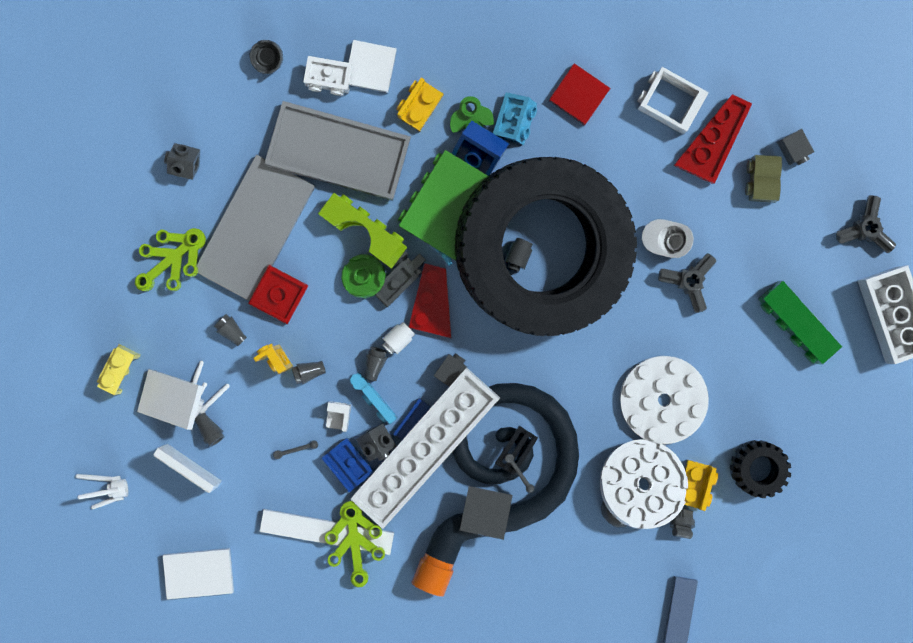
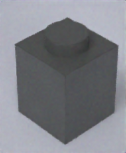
(796, 148)
(450, 369)

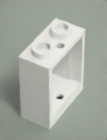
(679, 82)

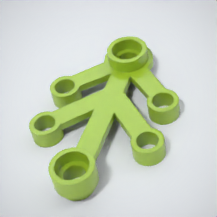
(173, 258)
(354, 540)

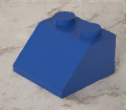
(480, 148)

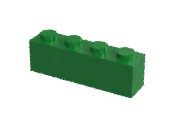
(799, 322)

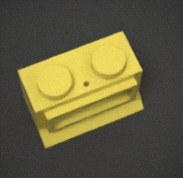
(116, 368)

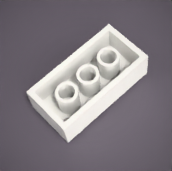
(891, 311)

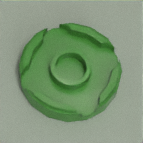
(363, 276)

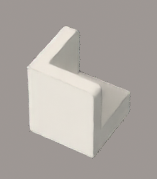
(338, 415)

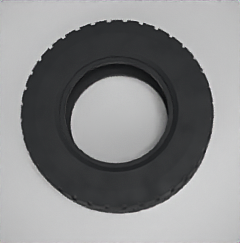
(607, 251)

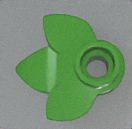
(462, 117)

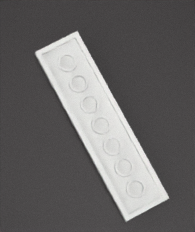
(425, 448)

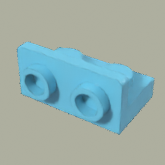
(515, 118)

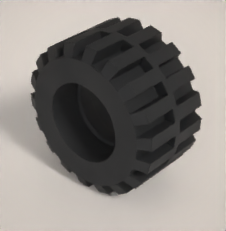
(776, 477)

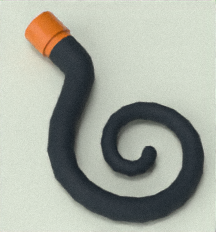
(437, 564)

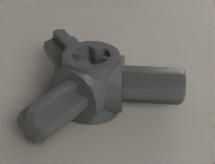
(869, 218)
(694, 290)

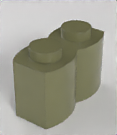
(764, 178)

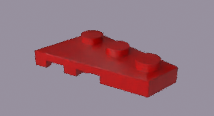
(431, 303)

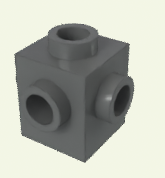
(182, 161)
(376, 443)

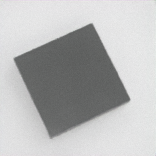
(486, 513)

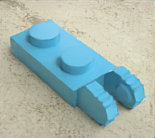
(372, 397)

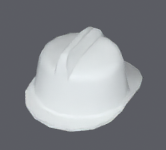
(667, 238)

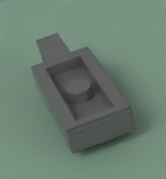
(400, 280)

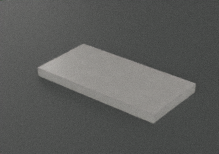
(337, 150)
(254, 228)

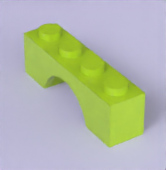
(383, 245)

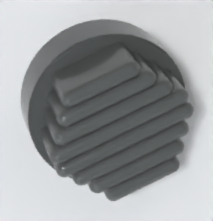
(683, 524)

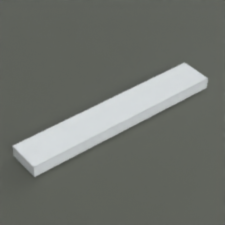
(316, 529)

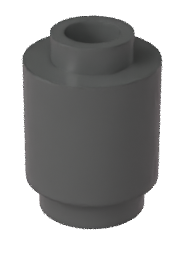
(518, 254)

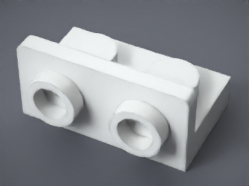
(327, 75)

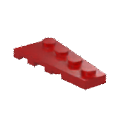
(711, 147)

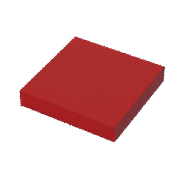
(579, 94)
(278, 294)

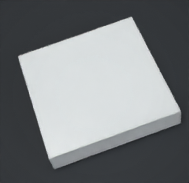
(371, 66)

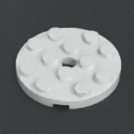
(686, 405)
(621, 484)

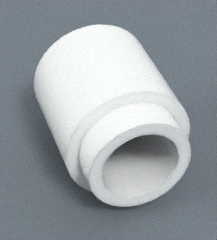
(398, 338)

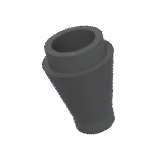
(229, 329)
(375, 361)
(308, 371)
(209, 430)

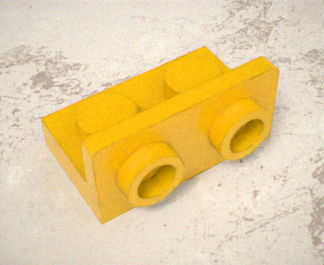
(419, 104)
(277, 360)
(700, 483)

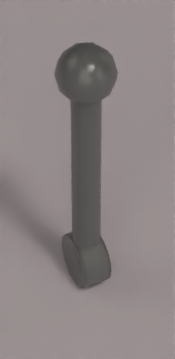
(278, 454)
(510, 459)

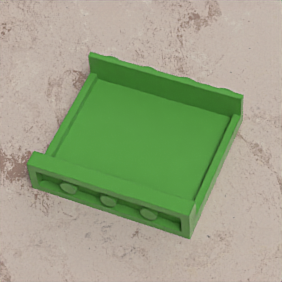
(440, 202)

